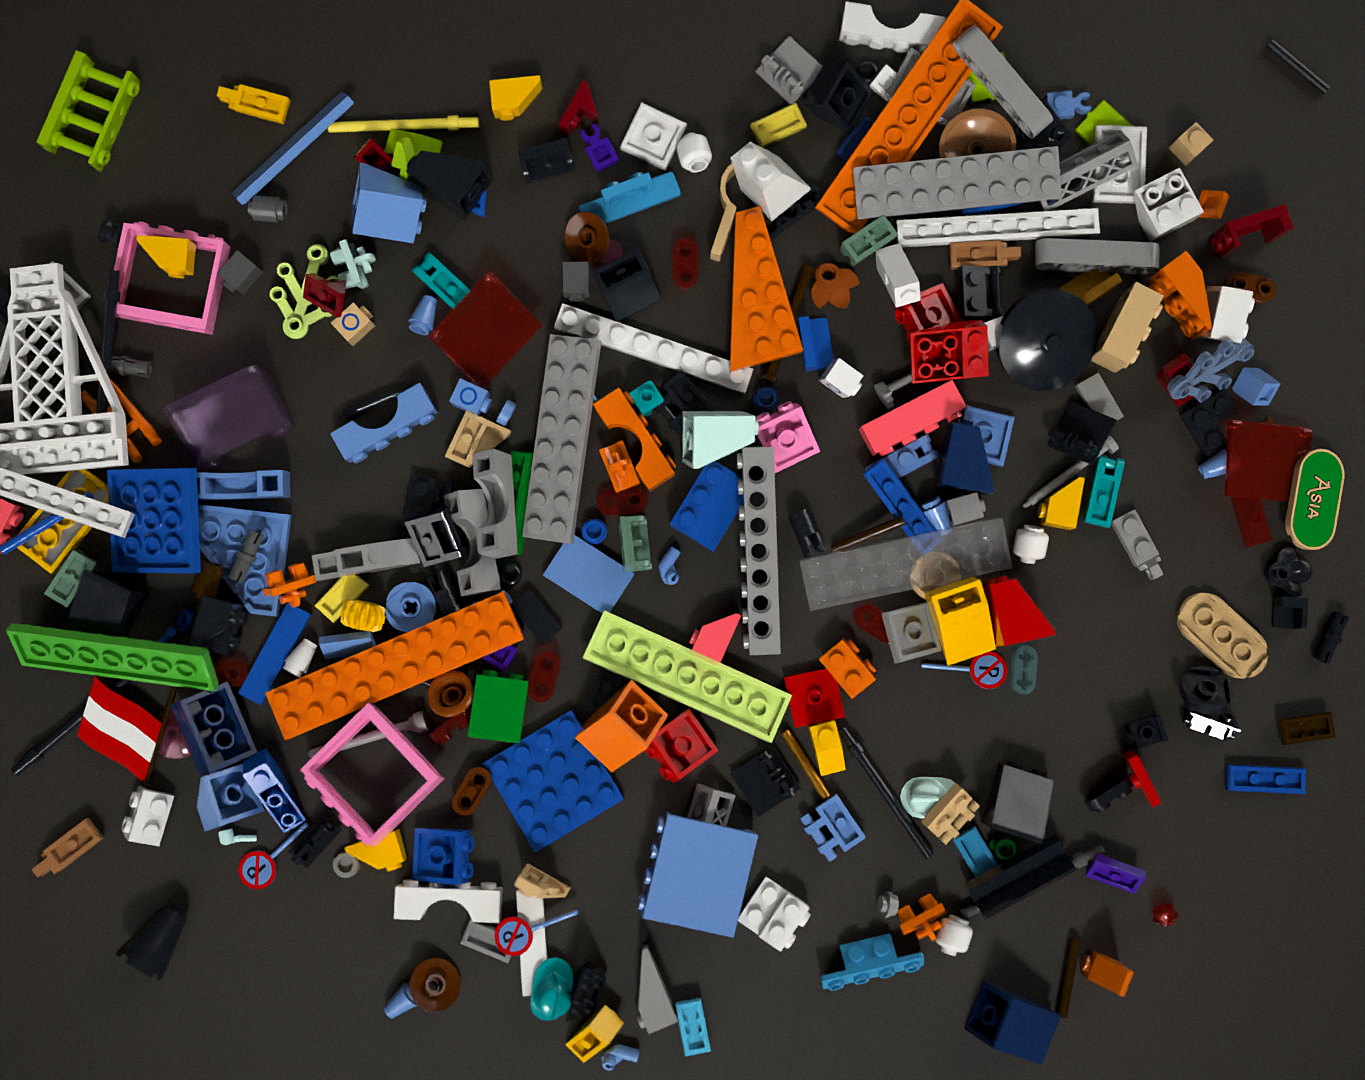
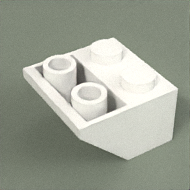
(1166, 205)

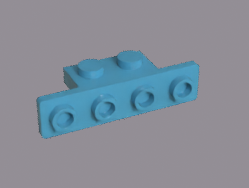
(632, 196)
(868, 960)

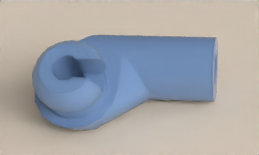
(667, 568)
(617, 1054)

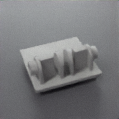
(789, 70)

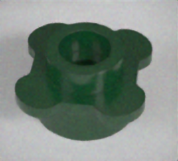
(1011, 849)

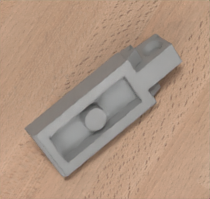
(1138, 543)

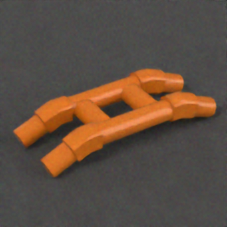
(137, 421)

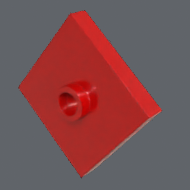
(814, 697)
(1140, 778)

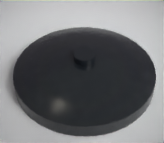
(1046, 339)

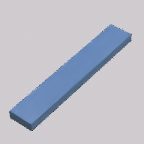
(292, 148)

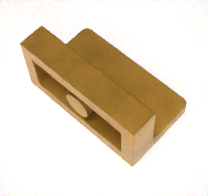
(1092, 285)

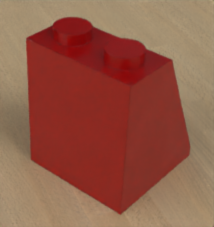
(1014, 613)

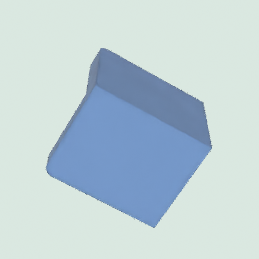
(1256, 386)

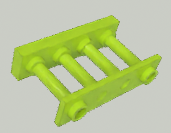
(70, 94)

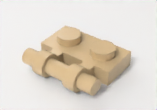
(950, 813)

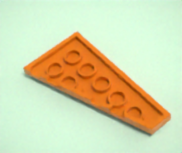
(761, 311)

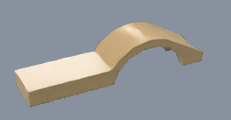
(728, 217)

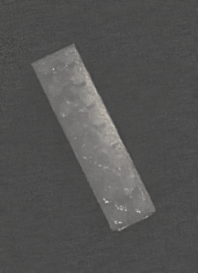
(906, 563)

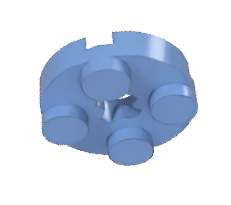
(396, 606)

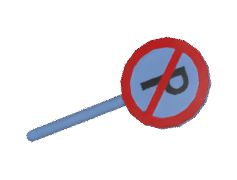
(986, 669)
(259, 868)
(515, 934)

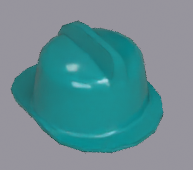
(551, 989)

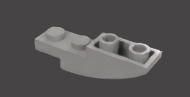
(365, 558)

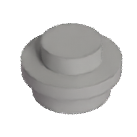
(888, 904)

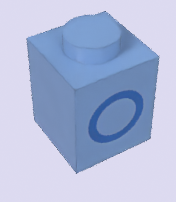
(470, 398)

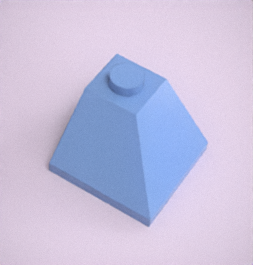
(226, 798)

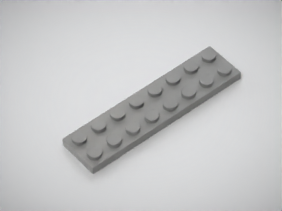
(957, 183)
(561, 438)

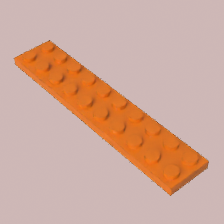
(909, 111)
(394, 665)

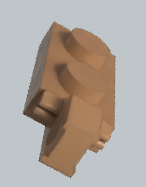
(982, 253)
(68, 848)

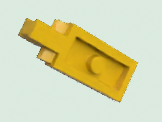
(255, 102)

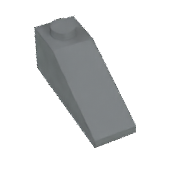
(655, 1004)

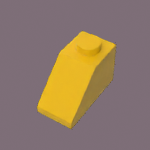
(513, 95)
(171, 254)
(1063, 506)
(827, 747)
(387, 853)
(595, 1033)

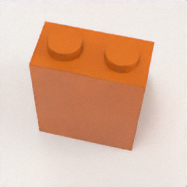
(622, 726)

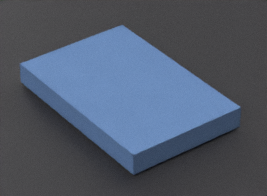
(588, 574)

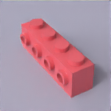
(912, 418)

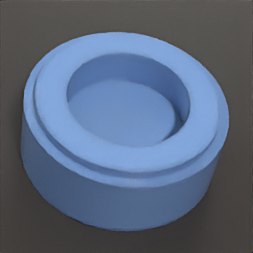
(506, 413)

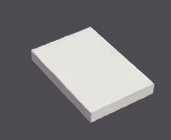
(1122, 187)

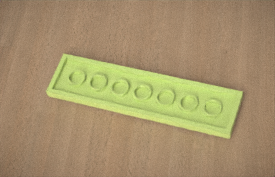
(687, 676)

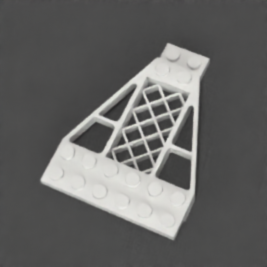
(60, 442)

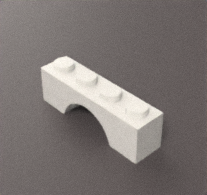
(862, 27)
(481, 902)

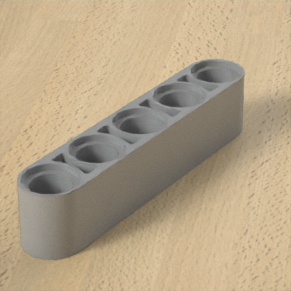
(1002, 81)
(1106, 256)

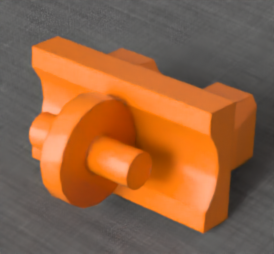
(619, 466)
(277, 585)
(932, 911)

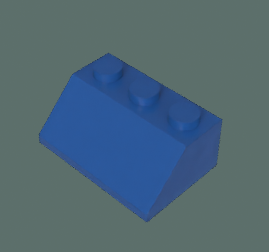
(709, 506)

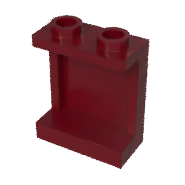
(1272, 222)

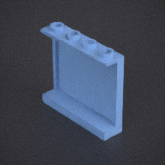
(697, 874)

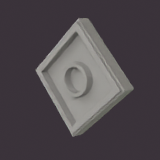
(911, 632)

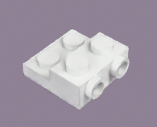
(774, 914)

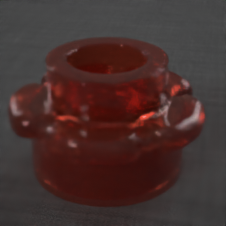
(1165, 914)

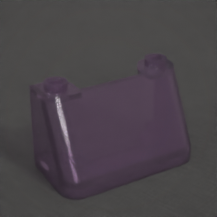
(228, 415)

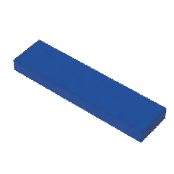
(897, 498)
(275, 651)

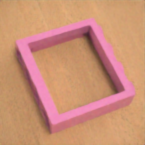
(124, 264)
(332, 797)

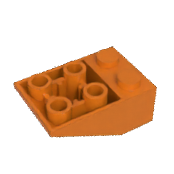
(1184, 294)

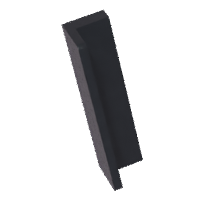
(1020, 877)

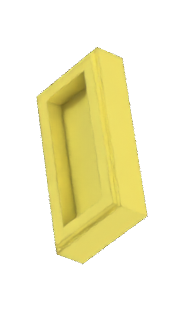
(778, 125)
(344, 589)

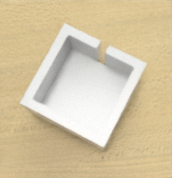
(1228, 313)

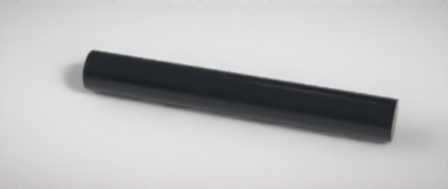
(1298, 67)
(377, 400)

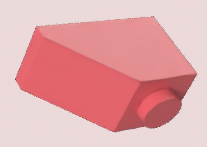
(715, 637)

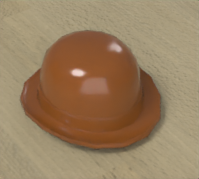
(450, 693)

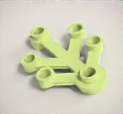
(302, 304)

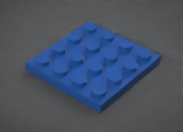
(164, 522)
(552, 782)

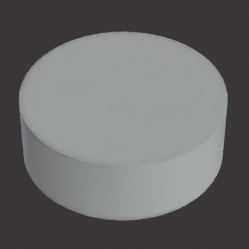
(346, 865)

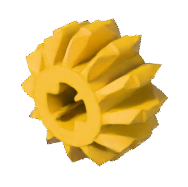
(363, 615)

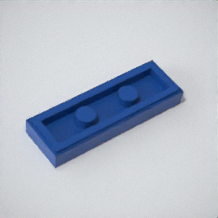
(1265, 779)

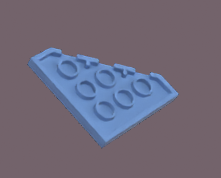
(225, 530)

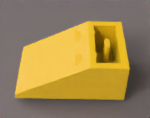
(961, 619)

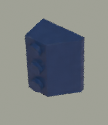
(214, 729)

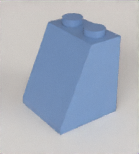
(386, 205)

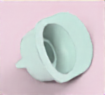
(923, 793)

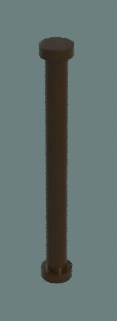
(806, 274)

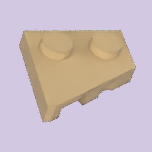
(474, 436)
(539, 884)

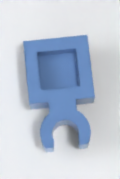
(1065, 105)

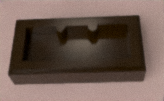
(1306, 728)

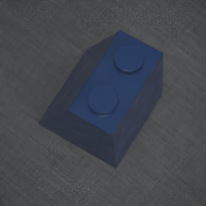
(964, 460)
(1012, 1023)

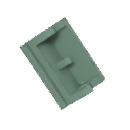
(868, 240)
(634, 543)
(67, 580)

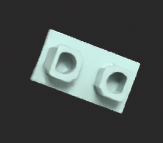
(348, 255)

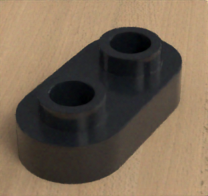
(1117, 788)

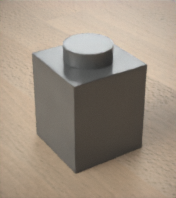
(239, 273)
(576, 280)

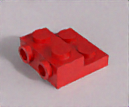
(932, 310)
(681, 746)

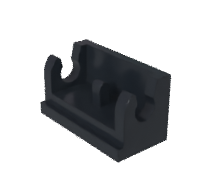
(546, 161)

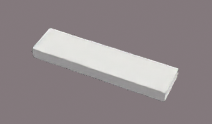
(532, 911)

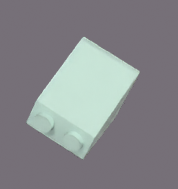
(715, 434)

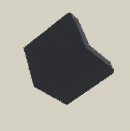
(1289, 612)

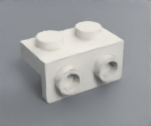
(147, 816)

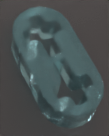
(1030, 669)

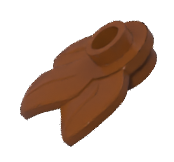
(835, 289)

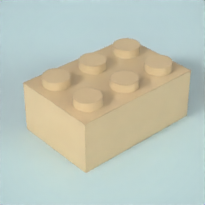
(1127, 327)

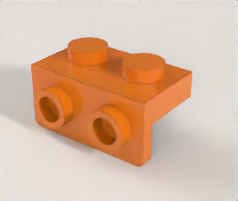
(848, 667)

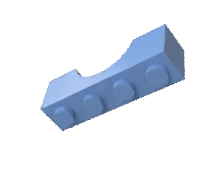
(413, 409)
(243, 485)

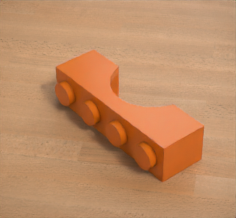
(617, 413)

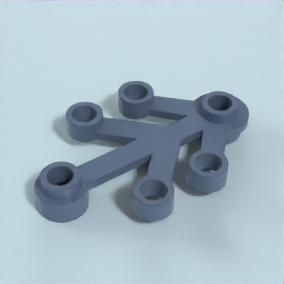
(1183, 386)

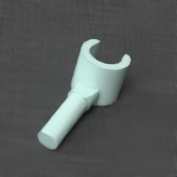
(227, 837)

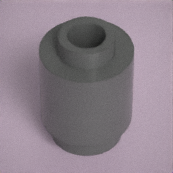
(267, 209)

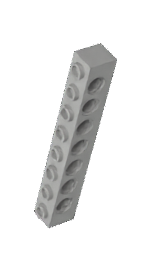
(769, 641)

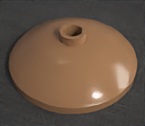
(976, 130)

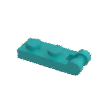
(442, 281)
(1103, 491)

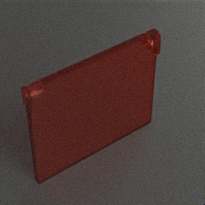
(485, 330)
(1263, 459)

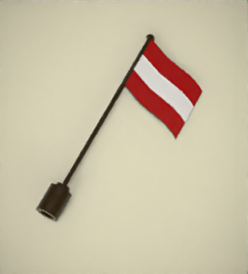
(125, 728)

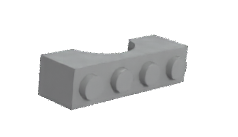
(495, 476)
(469, 513)

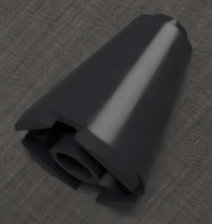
(155, 942)

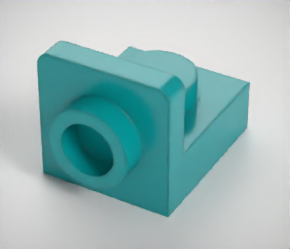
(646, 398)

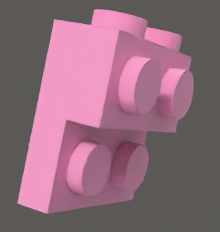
(788, 435)

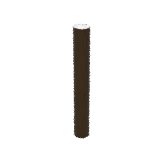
(868, 534)
(1068, 977)

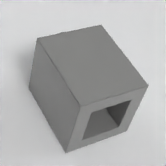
(965, 509)

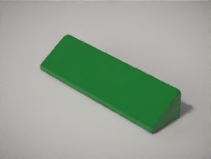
(521, 478)

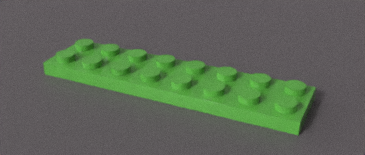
(113, 657)

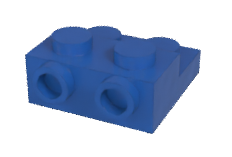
(442, 855)

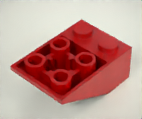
(949, 352)

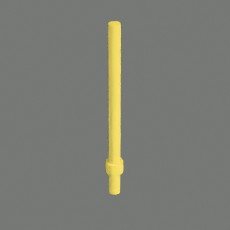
(452, 122)

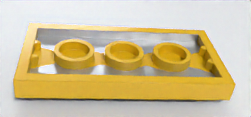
(57, 542)

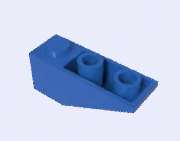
(273, 790)

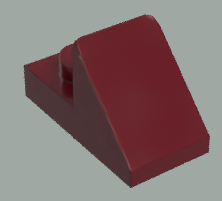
(580, 105)
(376, 157)
(325, 294)
(1178, 366)

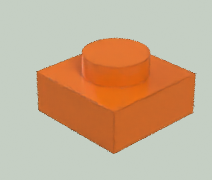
(1213, 203)

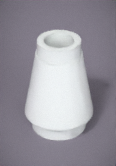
(300, 658)

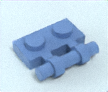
(839, 822)

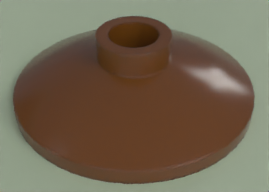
(578, 237)
(446, 981)

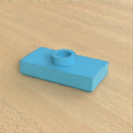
(693, 1026)

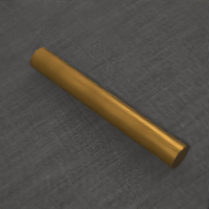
(805, 764)

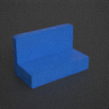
(815, 342)

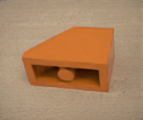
(1106, 972)

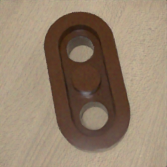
(1253, 283)
(472, 790)

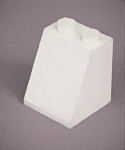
(767, 180)

